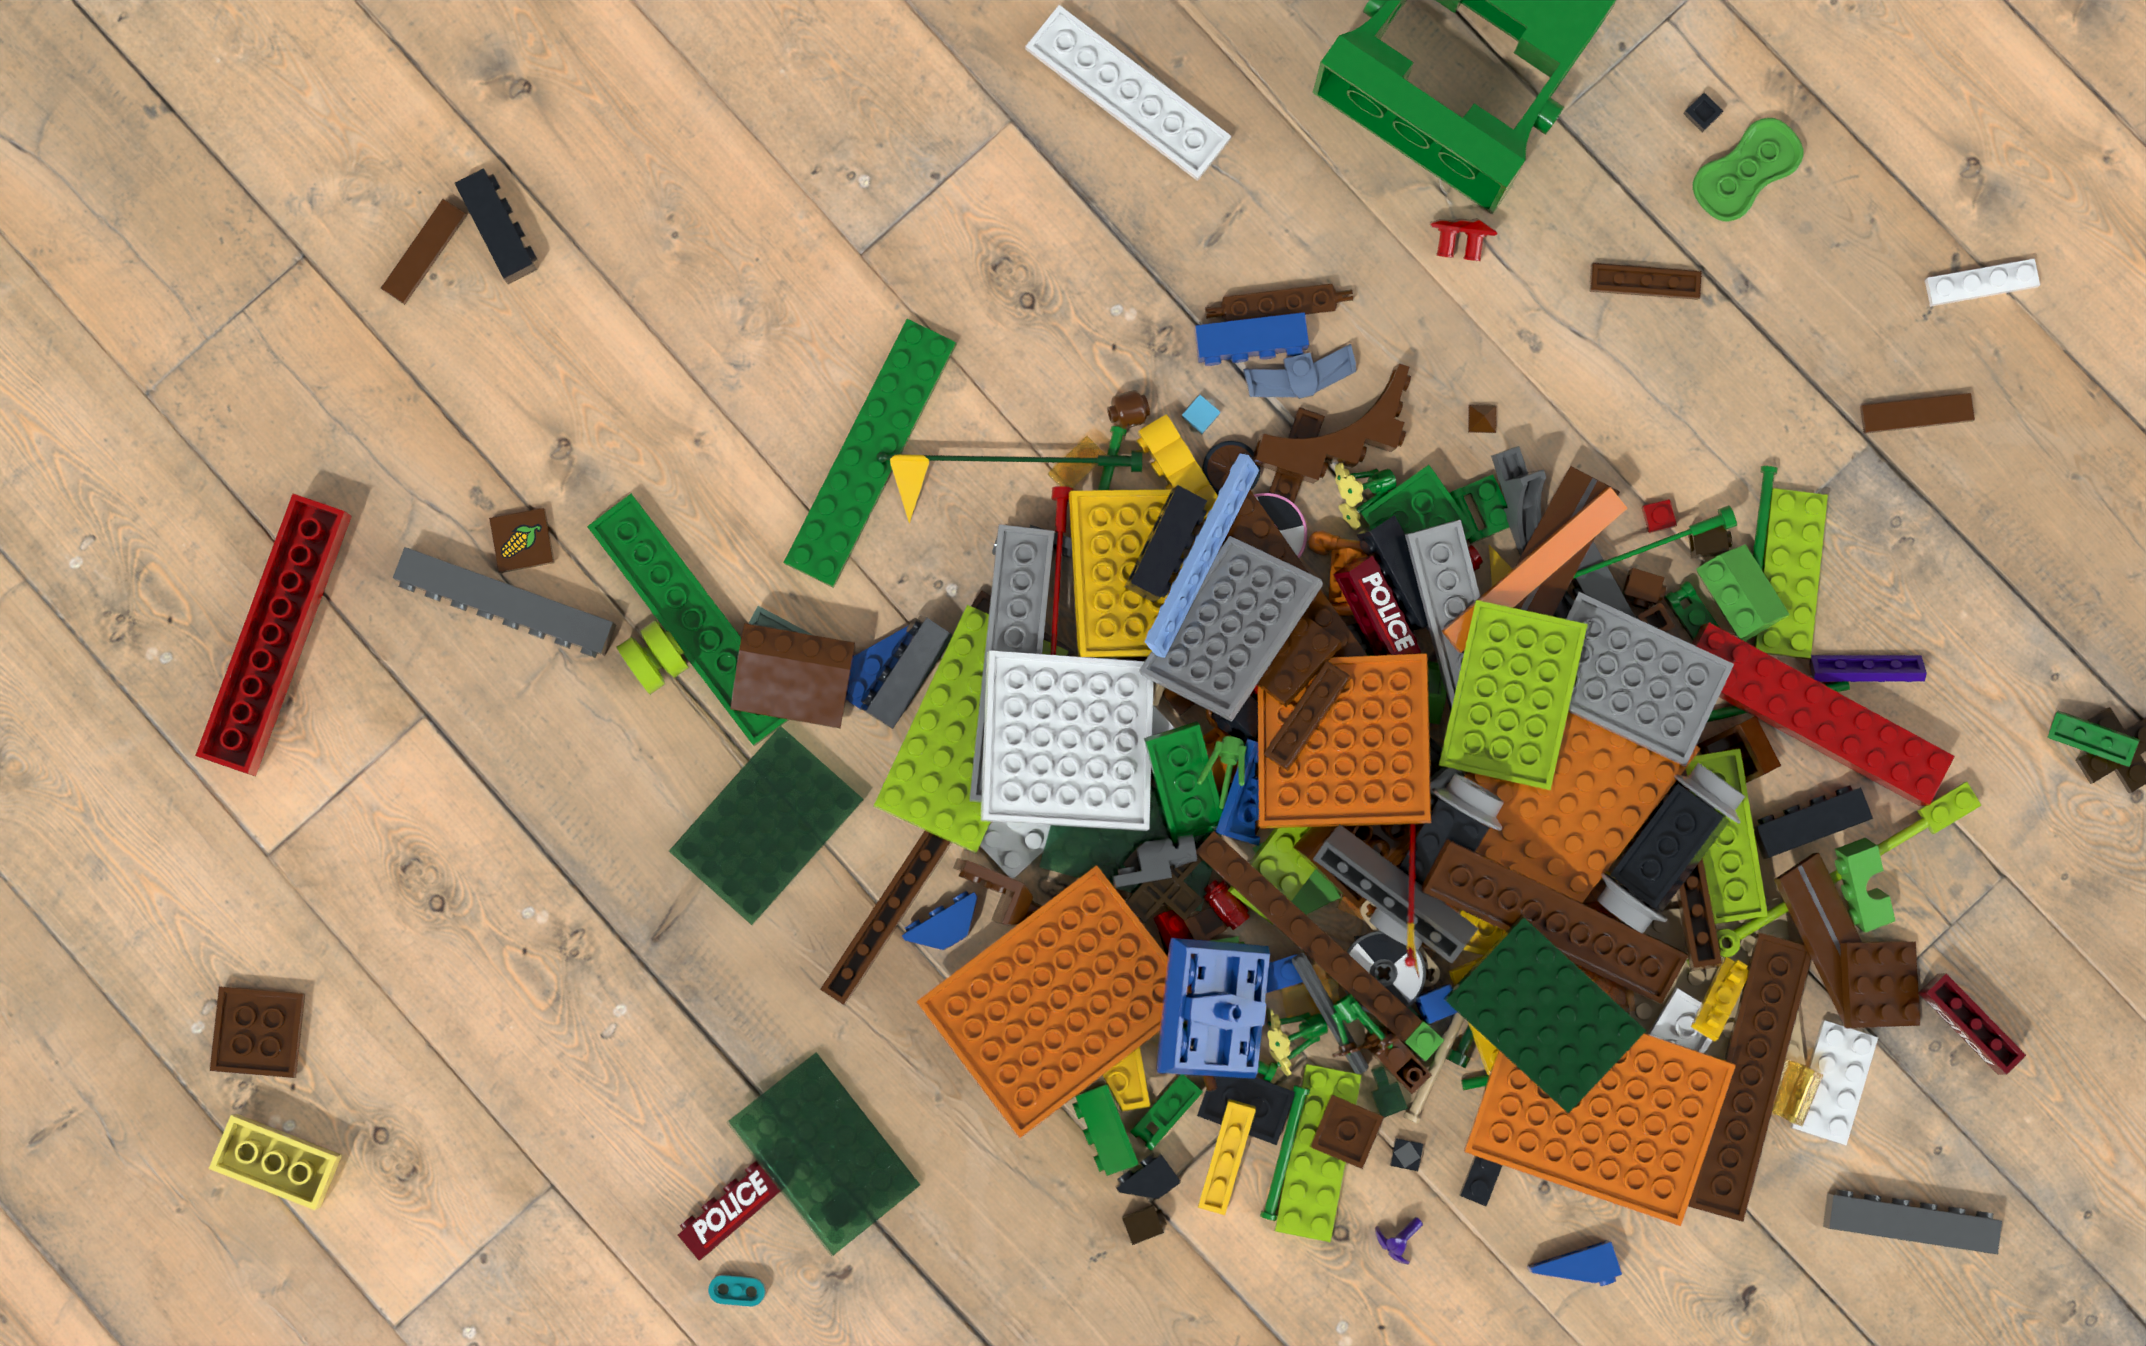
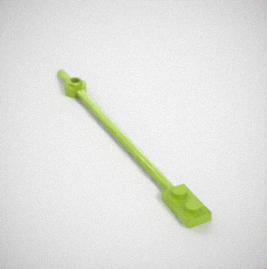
(1935, 817)

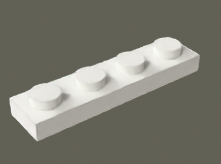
(1982, 282)

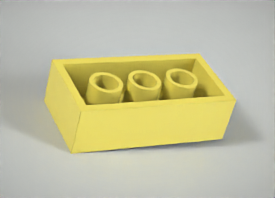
(275, 1161)

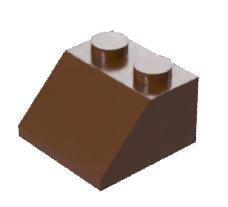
(1755, 748)

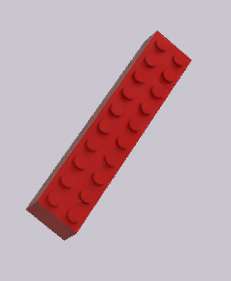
(273, 635)
(1827, 719)

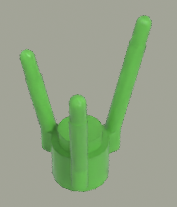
(1230, 751)

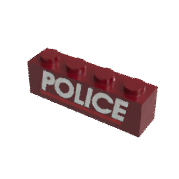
(1376, 608)
(1972, 1024)
(729, 1212)

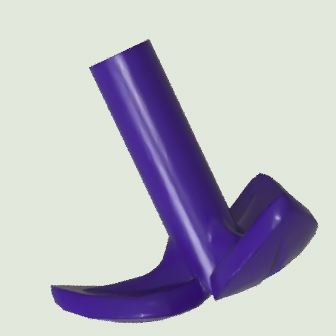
(1397, 1244)

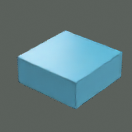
(1201, 414)

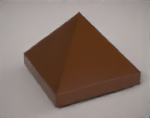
(1481, 419)

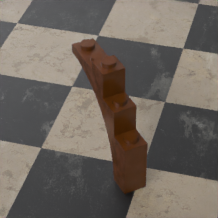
(1376, 428)

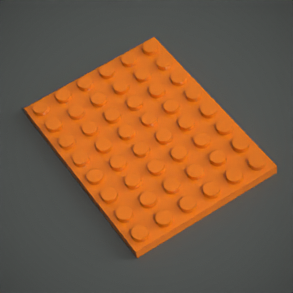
(1594, 809)
(1053, 1001)
(1626, 1142)

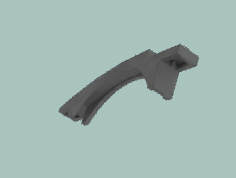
(1523, 498)

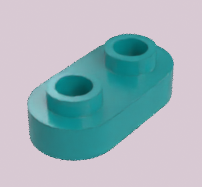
(737, 1291)

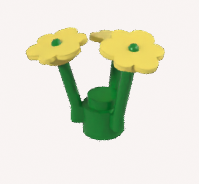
(1351, 490)
(1311, 1028)

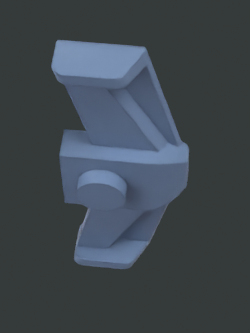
(1301, 375)

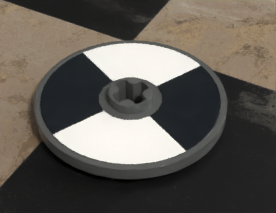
(1379, 950)

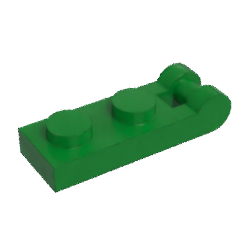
(1693, 615)
(1167, 1110)

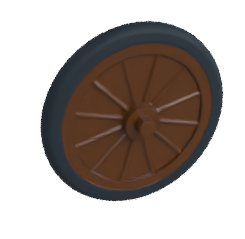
(1220, 460)

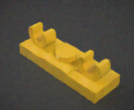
(1720, 998)

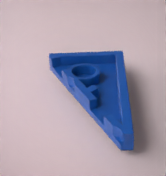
(867, 665)
(1242, 802)

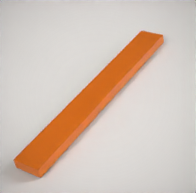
(1542, 561)

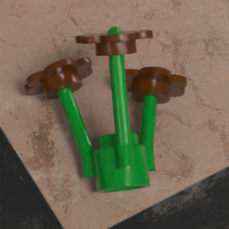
(1349, 1010)

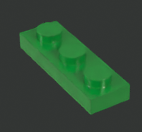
(2093, 738)

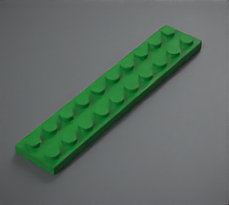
(856, 475)
(678, 604)

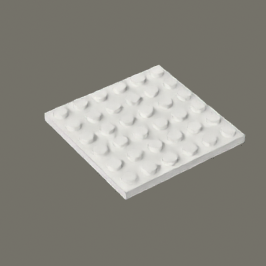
(1066, 741)

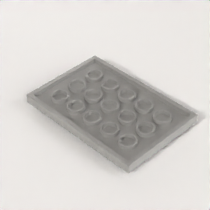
(1233, 628)
(1643, 681)

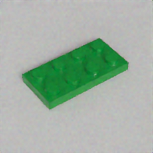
(1177, 763)

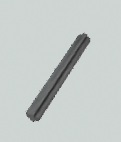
(1326, 1008)

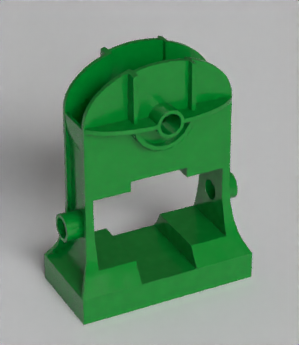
(1472, 152)

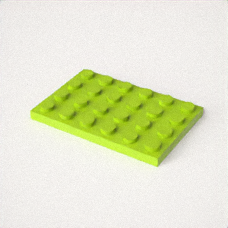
(1513, 694)

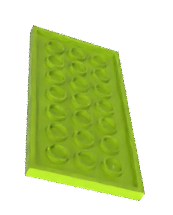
(935, 763)

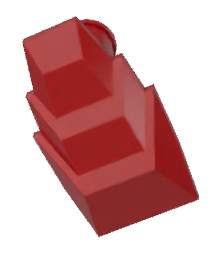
(1475, 231)

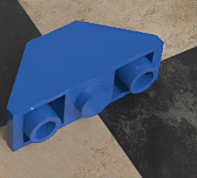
(945, 925)

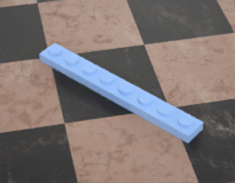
(1201, 555)

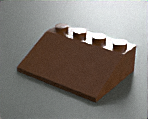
(792, 675)
(1388, 840)

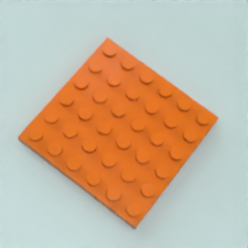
(1364, 758)

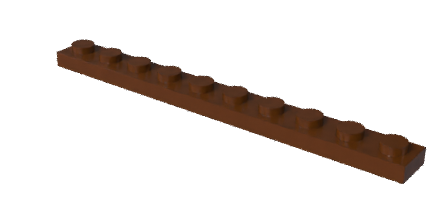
(1308, 936)

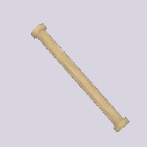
(1435, 1068)

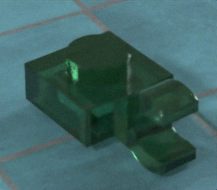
(1388, 1096)

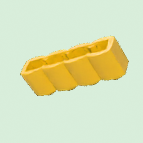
(1174, 460)

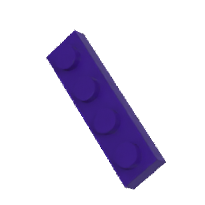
(1868, 668)

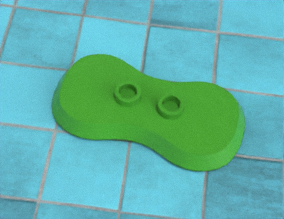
(1731, 184)

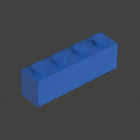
(1251, 338)

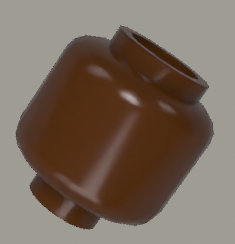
(1128, 409)

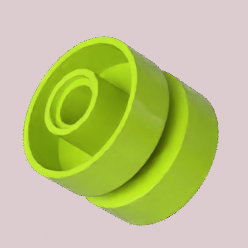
(647, 661)

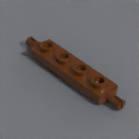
(1279, 302)

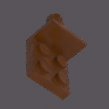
(1016, 899)

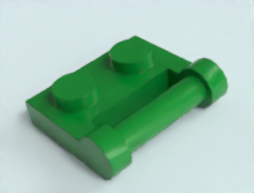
(1488, 503)

